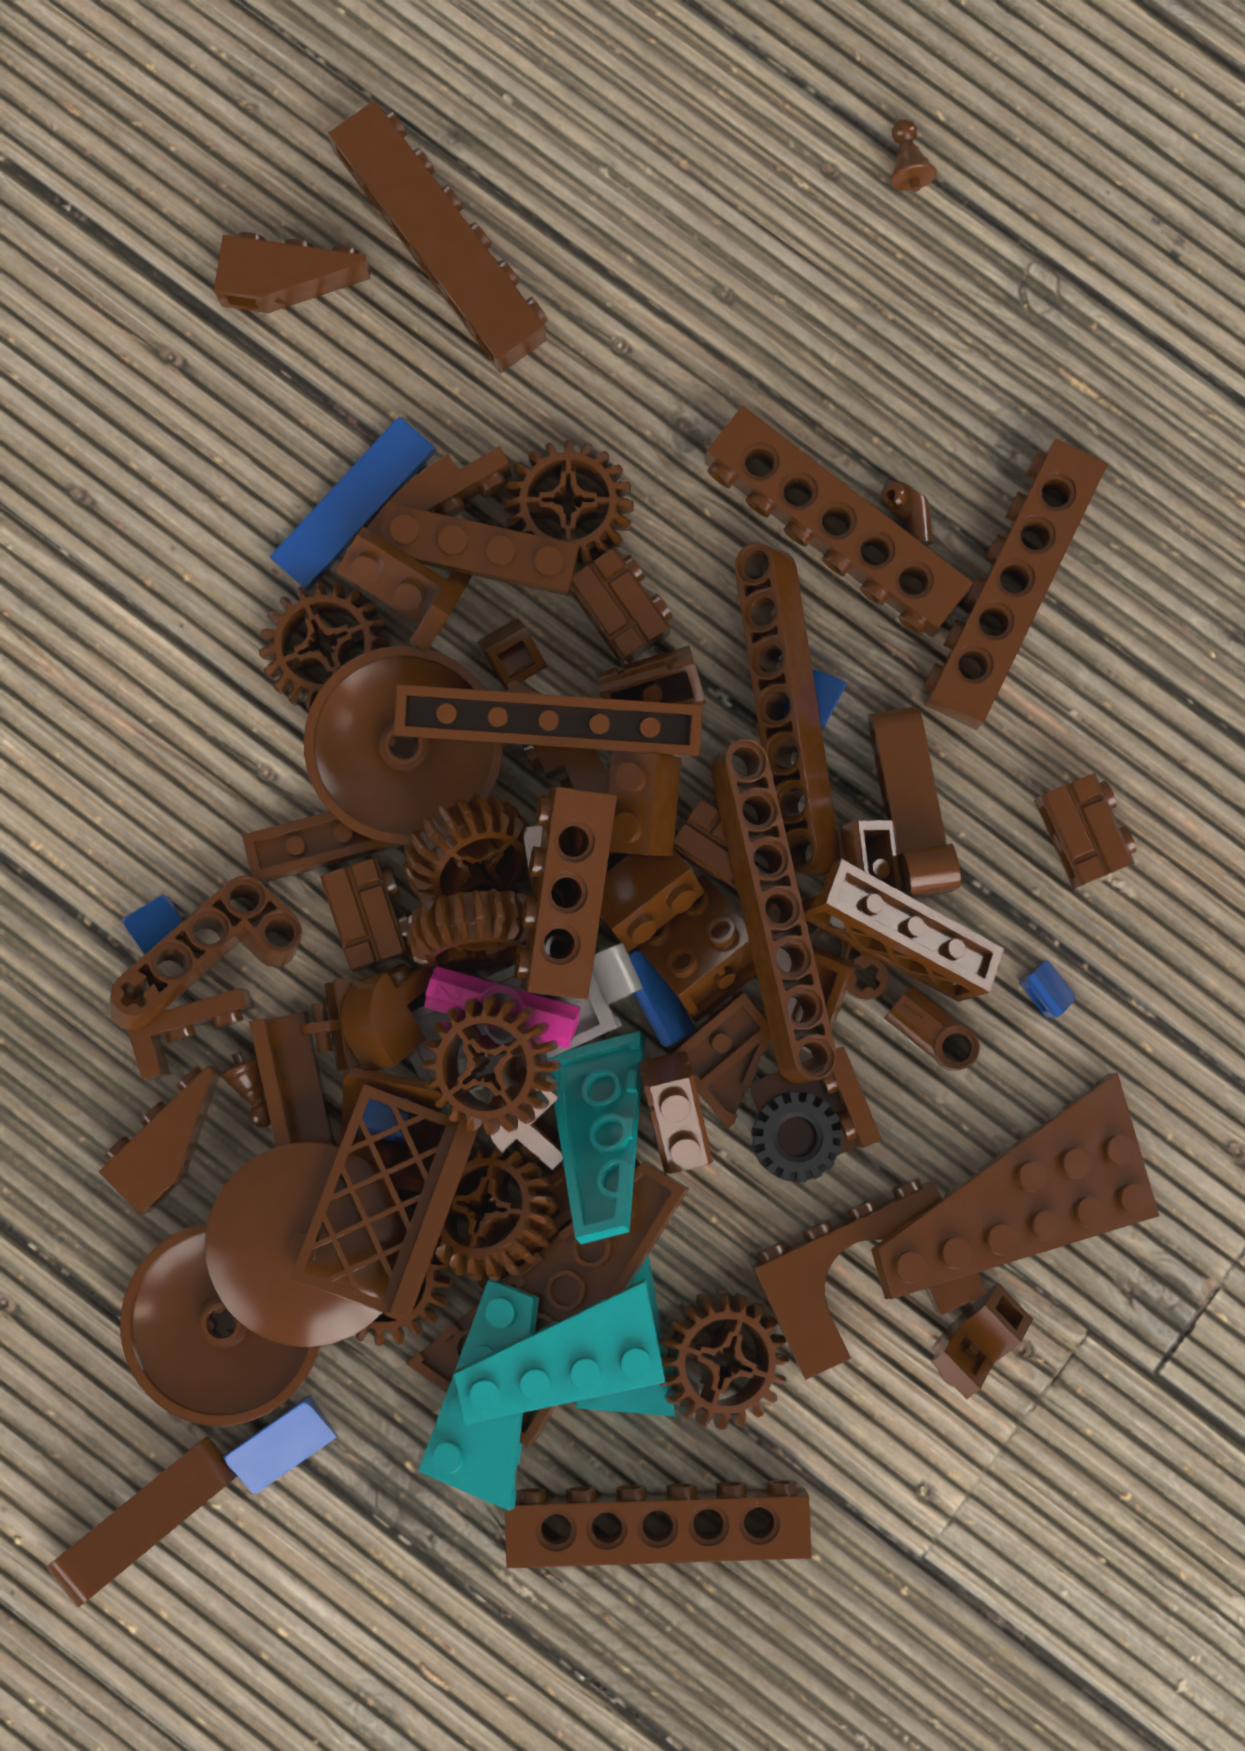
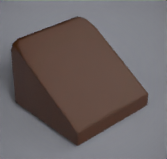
(512, 653)

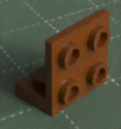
(702, 953)
(839, 1090)

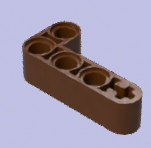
(911, 800)
(197, 957)
(141, 1522)

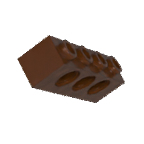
(571, 970)

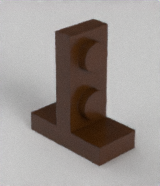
(403, 584)
(179, 1024)

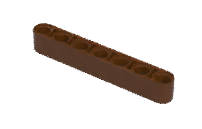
(772, 691)
(763, 934)

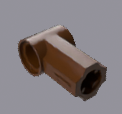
(929, 1026)

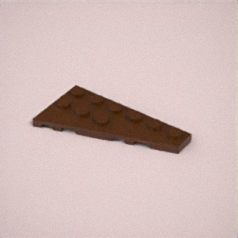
(1043, 1192)
(569, 1279)

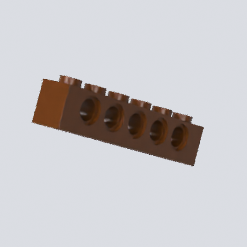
(750, 438)
(1075, 479)
(784, 1538)

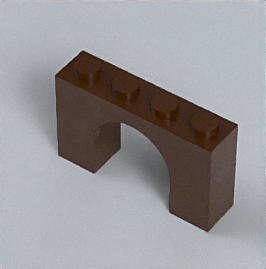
(797, 1275)

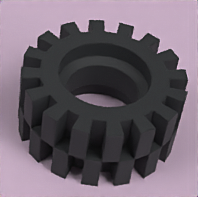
(827, 1140)

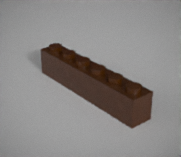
(438, 236)
(547, 720)

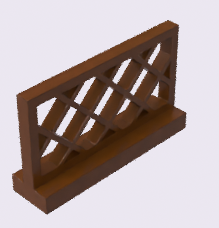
(427, 1218)

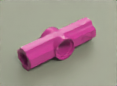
(452, 988)

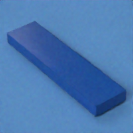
(352, 503)

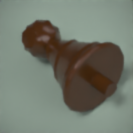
(911, 167)
(247, 1082)

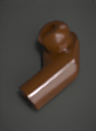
(911, 508)

